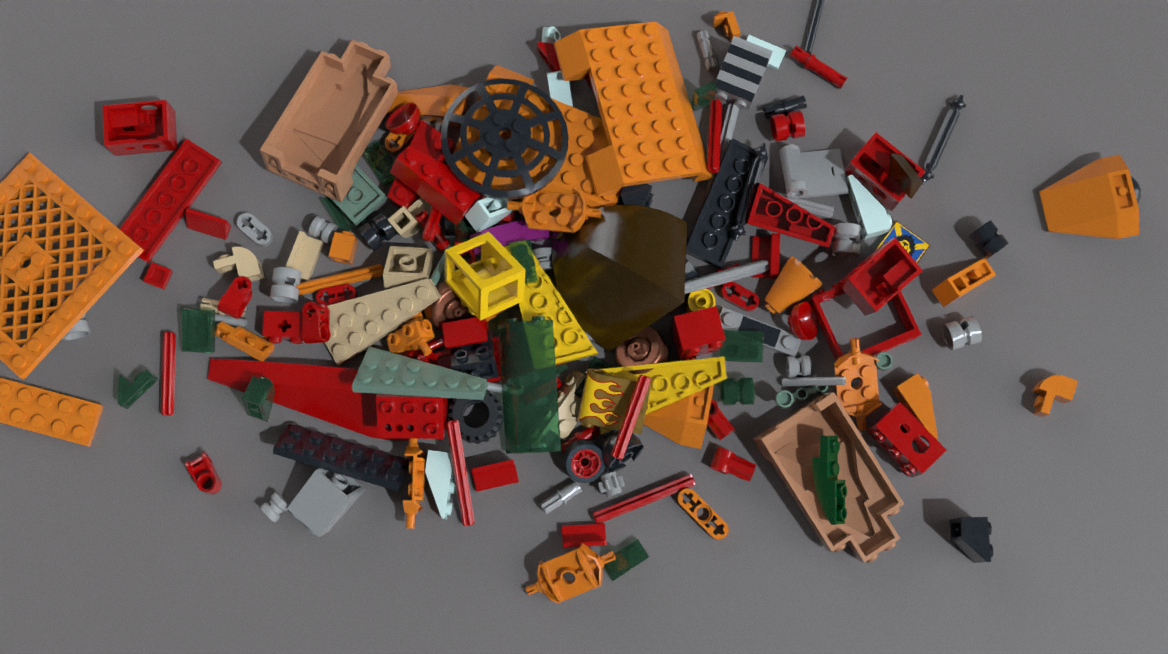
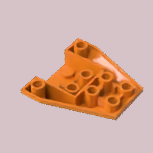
(1093, 201)
(684, 419)

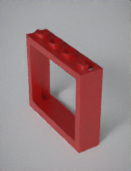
(912, 330)

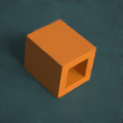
(343, 247)

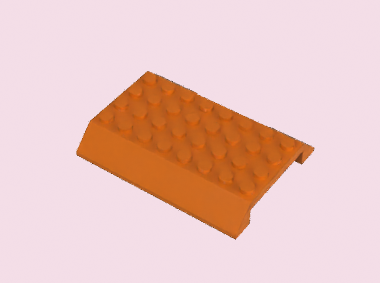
(640, 105)
(585, 137)

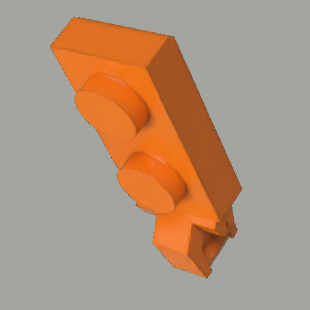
(245, 341)

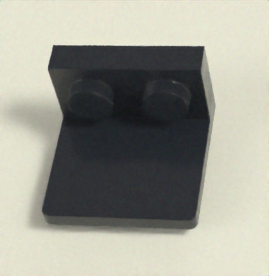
(476, 359)

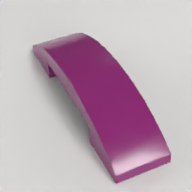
(512, 233)

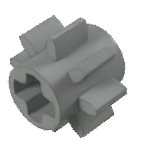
(611, 484)

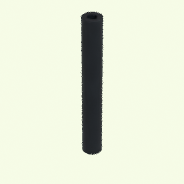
(813, 26)

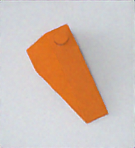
(433, 102)

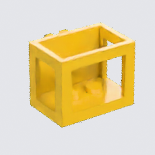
(489, 283)

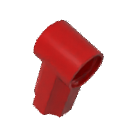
(718, 422)
(727, 463)

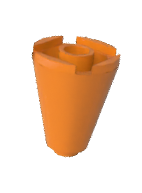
(791, 286)

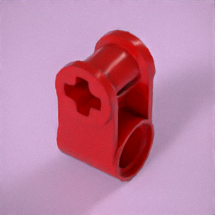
(236, 298)
(315, 325)
(203, 469)

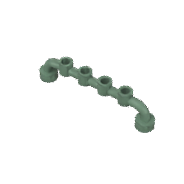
(785, 398)

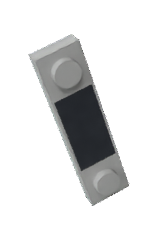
(774, 338)

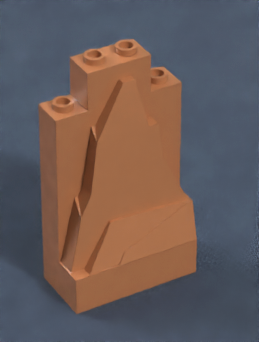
(331, 120)
(869, 491)

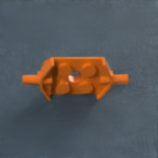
(540, 204)
(864, 398)
(416, 488)
(581, 562)

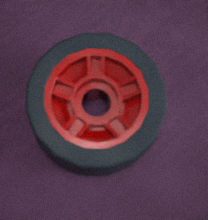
(584, 471)

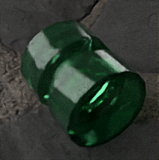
(737, 391)

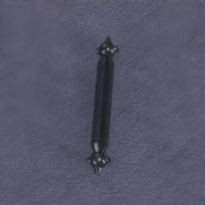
(942, 138)
(749, 191)

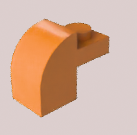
(1053, 388)

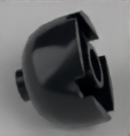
(633, 450)

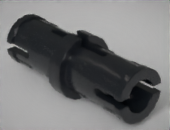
(785, 106)

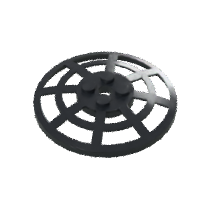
(501, 148)

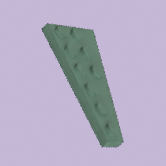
(400, 375)

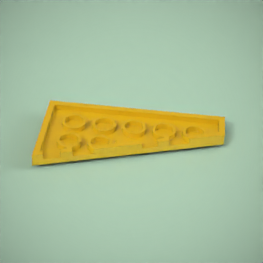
(544, 300)
(674, 379)

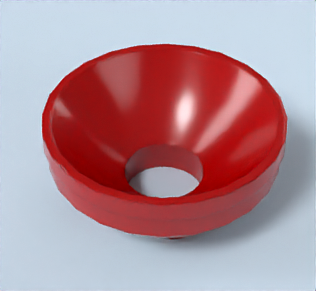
(404, 119)
(803, 321)

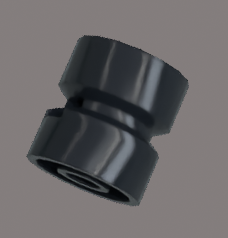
(370, 234)
(988, 239)

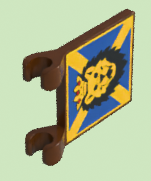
(910, 241)

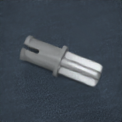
(561, 497)

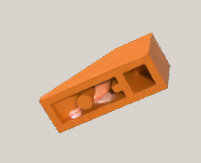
(963, 282)
(917, 400)

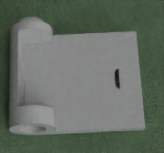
(811, 173)

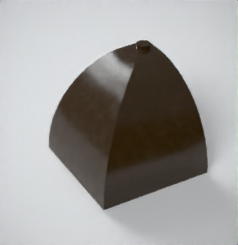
(621, 270)

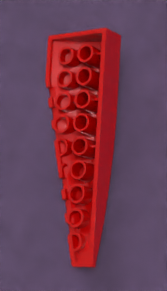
(307, 389)

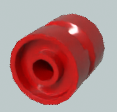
(780, 126)

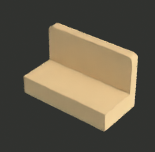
(305, 255)

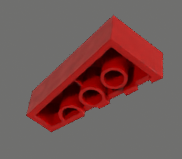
(428, 142)
(434, 184)
(785, 217)

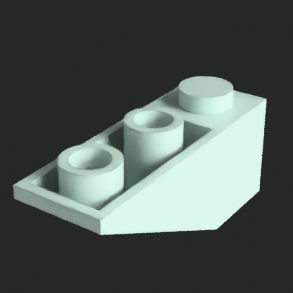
(440, 477)

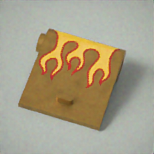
(607, 400)

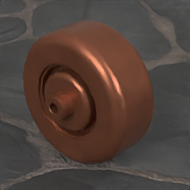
(447, 308)
(642, 349)

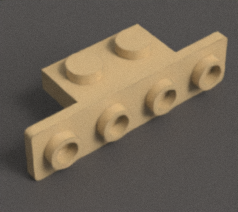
(569, 403)

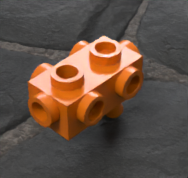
(411, 337)

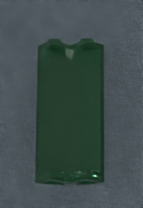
(529, 386)

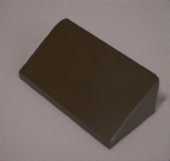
(904, 175)

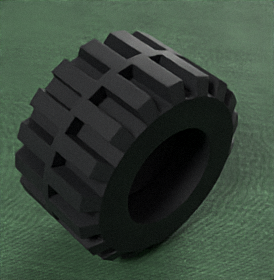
(484, 432)

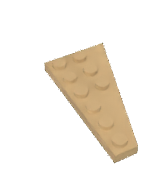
(368, 318)

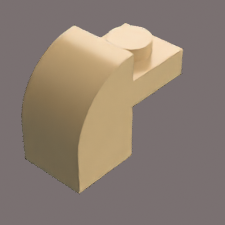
(404, 218)
(242, 260)

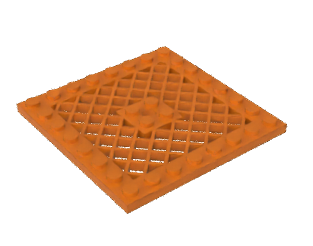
(82, 296)

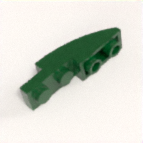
(828, 487)

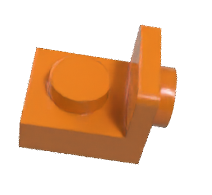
(729, 24)

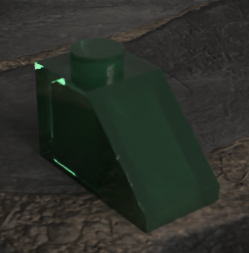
(259, 398)

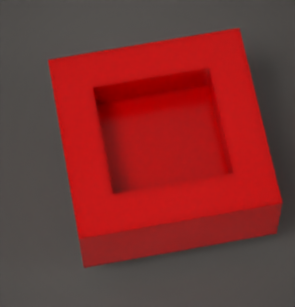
(158, 276)

